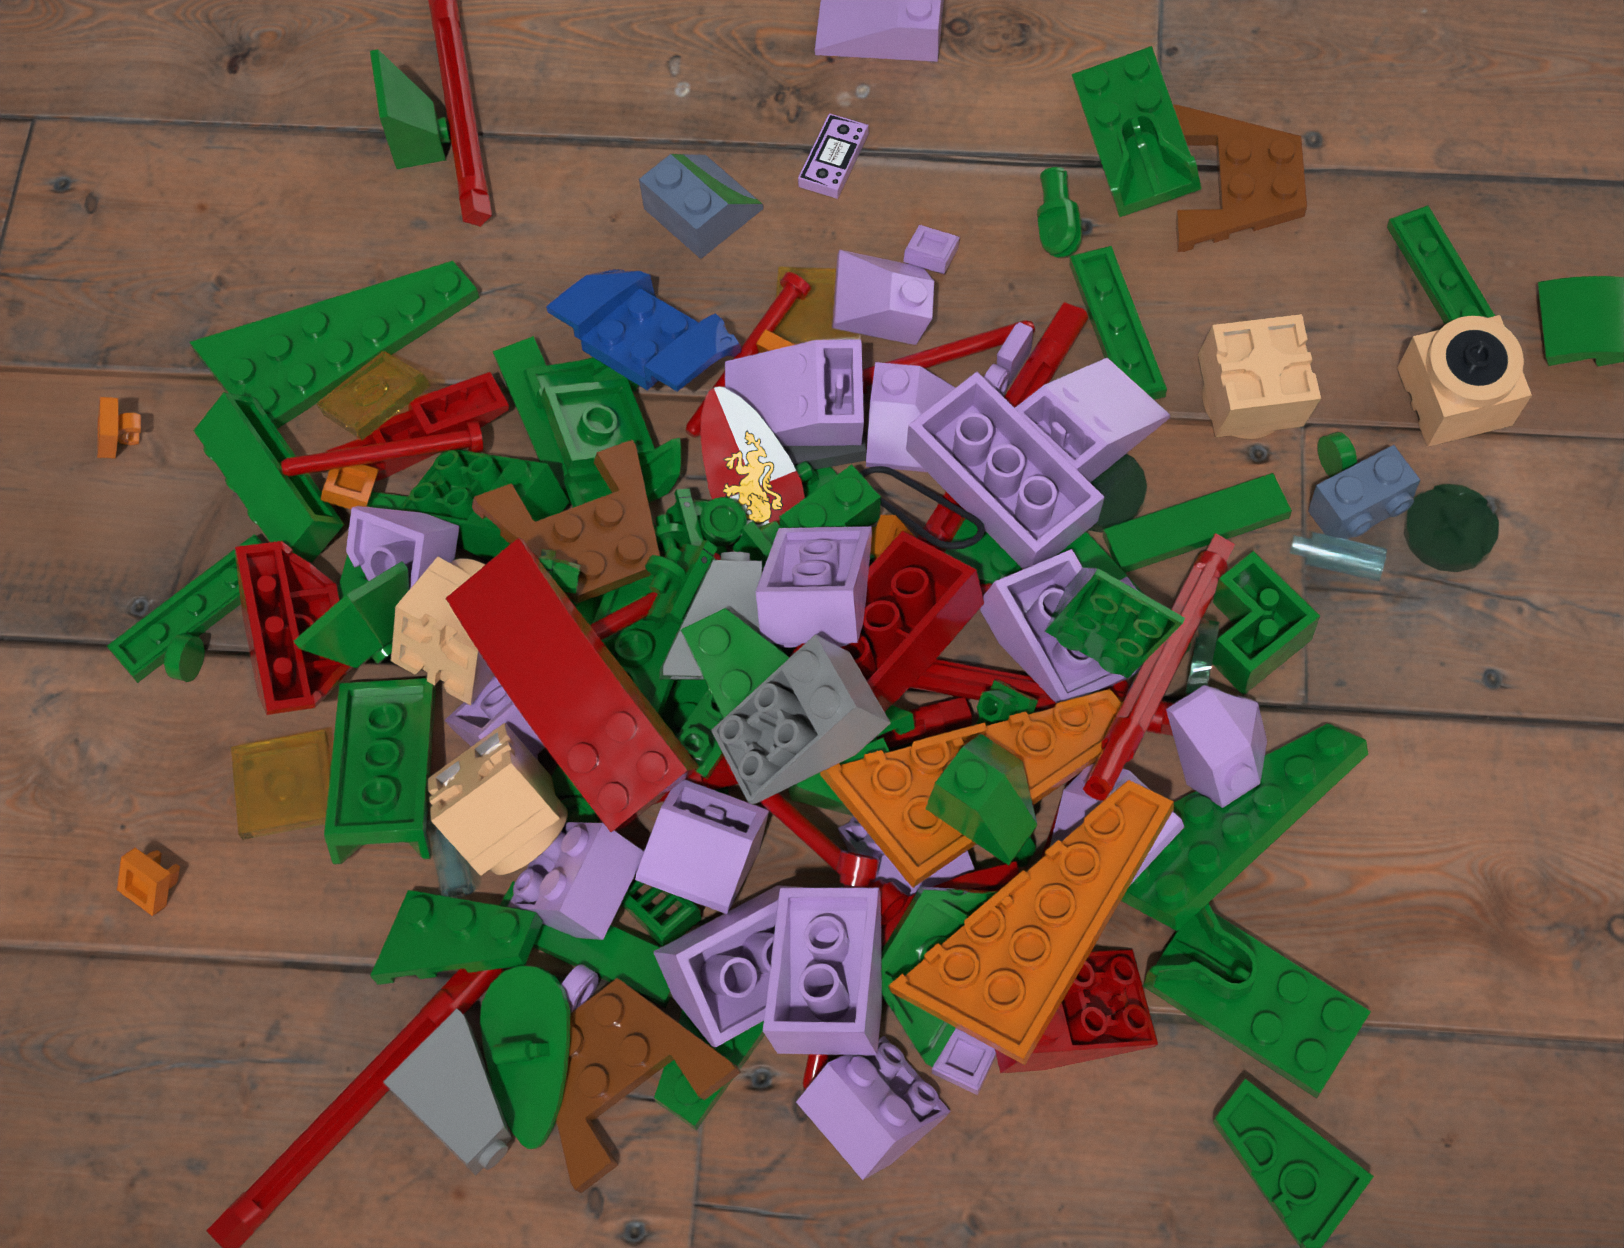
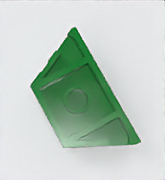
(927, 921)

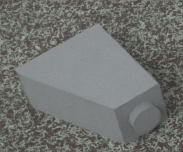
(727, 585)
(453, 1094)

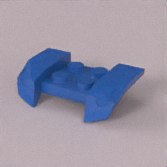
(637, 332)

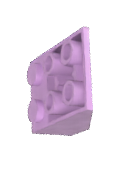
(805, 391)
(1093, 416)

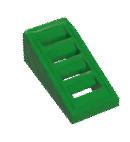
(673, 927)

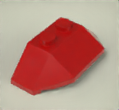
(278, 603)

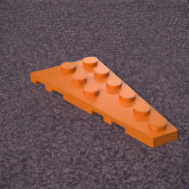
(893, 787)
(1031, 938)

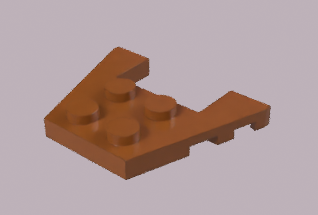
(1257, 177)
(604, 536)
(613, 1049)

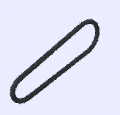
(946, 545)

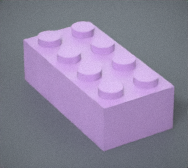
(1003, 472)

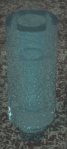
(1341, 555)
(451, 868)

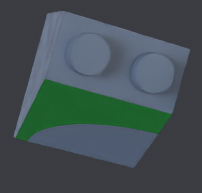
(696, 201)

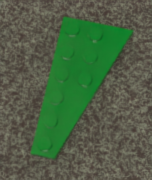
(311, 350)
(1226, 840)

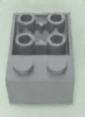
(800, 721)

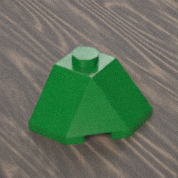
(986, 798)

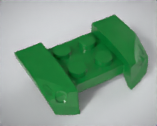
(593, 411)

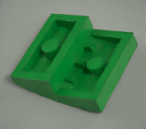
(1583, 319)

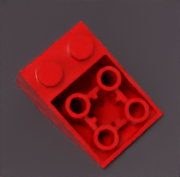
(1097, 1019)

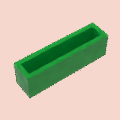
(250, 456)

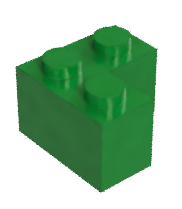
(840, 502)
(1267, 621)

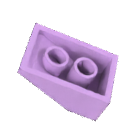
(880, 29)
(814, 585)
(1018, 615)
(825, 972)

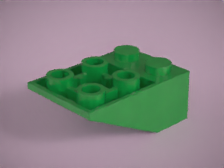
(461, 475)
(1111, 622)

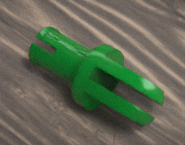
(1058, 216)

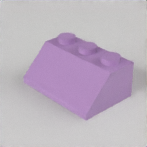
(724, 968)

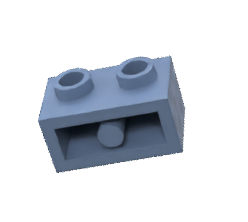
(1364, 495)

